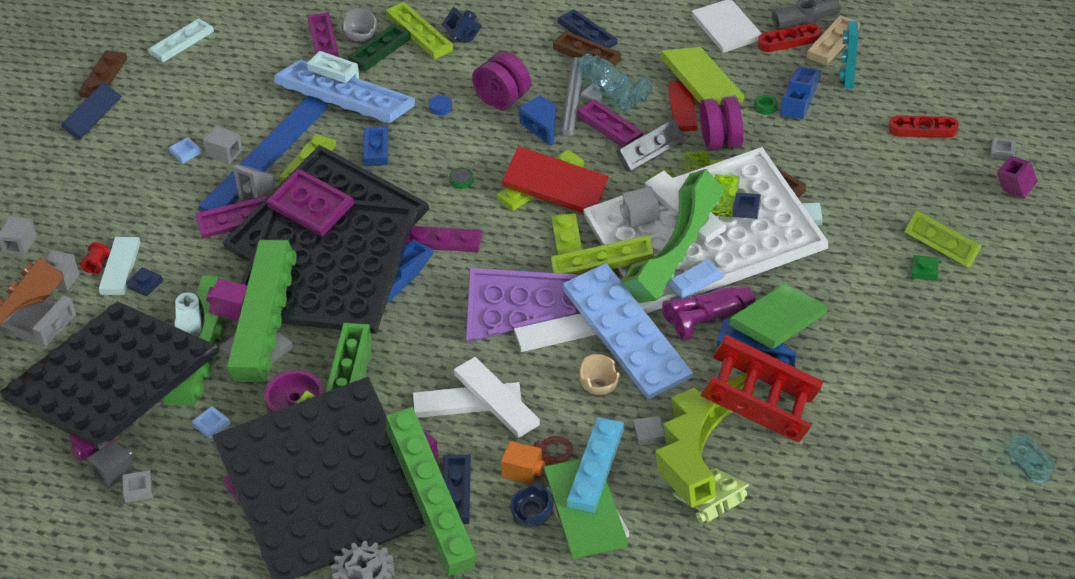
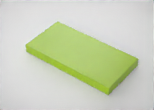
(700, 74)

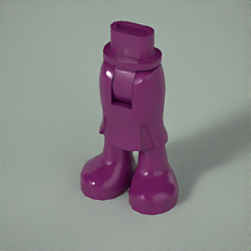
(707, 307)

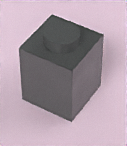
(111, 463)

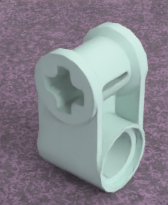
(188, 314)

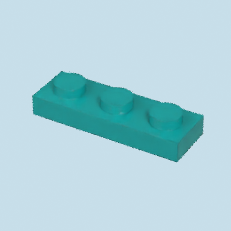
(849, 55)

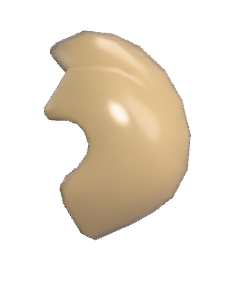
(598, 369)

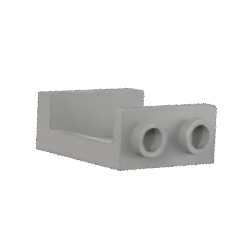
(40, 321)

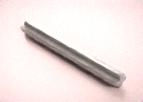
(572, 99)

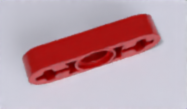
(802, 35)
(929, 121)

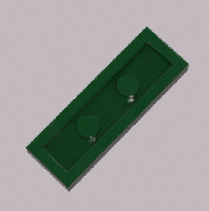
(380, 47)

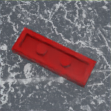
(682, 106)

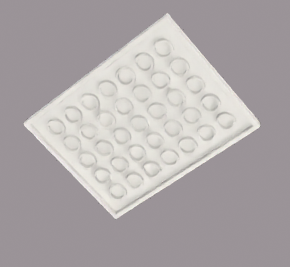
(746, 247)

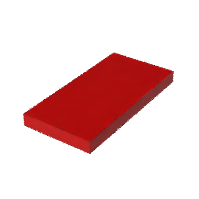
(554, 180)

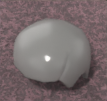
(358, 21)

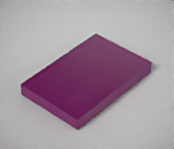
(310, 202)

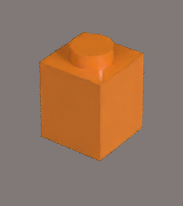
(522, 463)

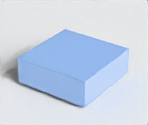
(185, 150)
(210, 422)

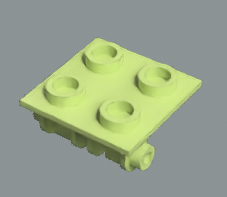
(729, 493)

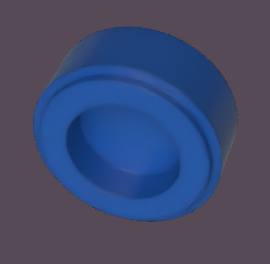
(440, 105)

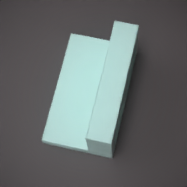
(333, 67)

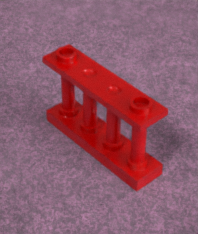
(771, 371)

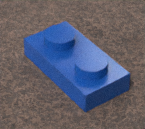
(376, 146)

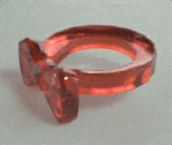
(555, 459)

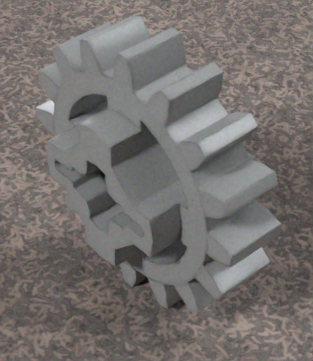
(363, 563)

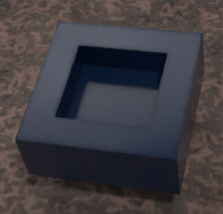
(746, 205)
(144, 281)

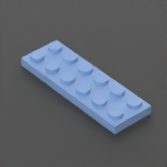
(354, 95)
(627, 331)

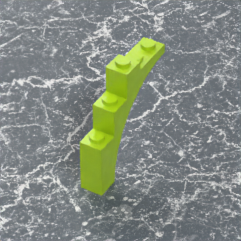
(685, 438)

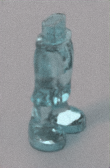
(615, 82)

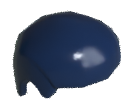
(532, 502)

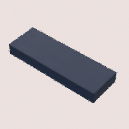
(585, 28)
(91, 111)
(458, 481)

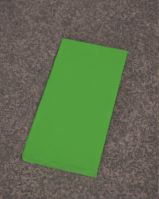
(778, 316)
(584, 531)

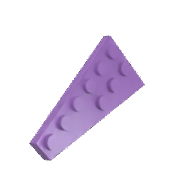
(513, 300)

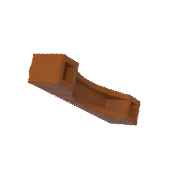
(34, 288)

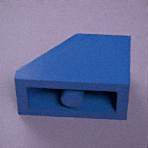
(539, 118)

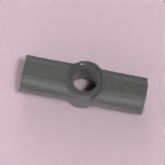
(804, 12)

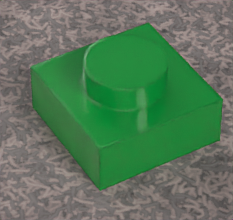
(925, 267)

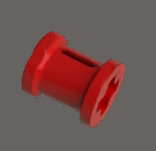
(96, 255)

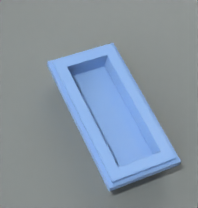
(695, 279)

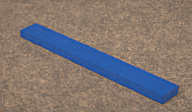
(268, 150)

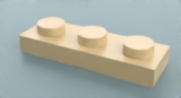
(830, 42)

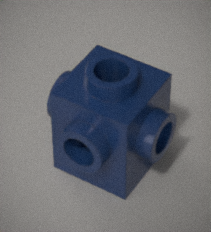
(461, 25)

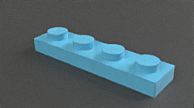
(595, 465)

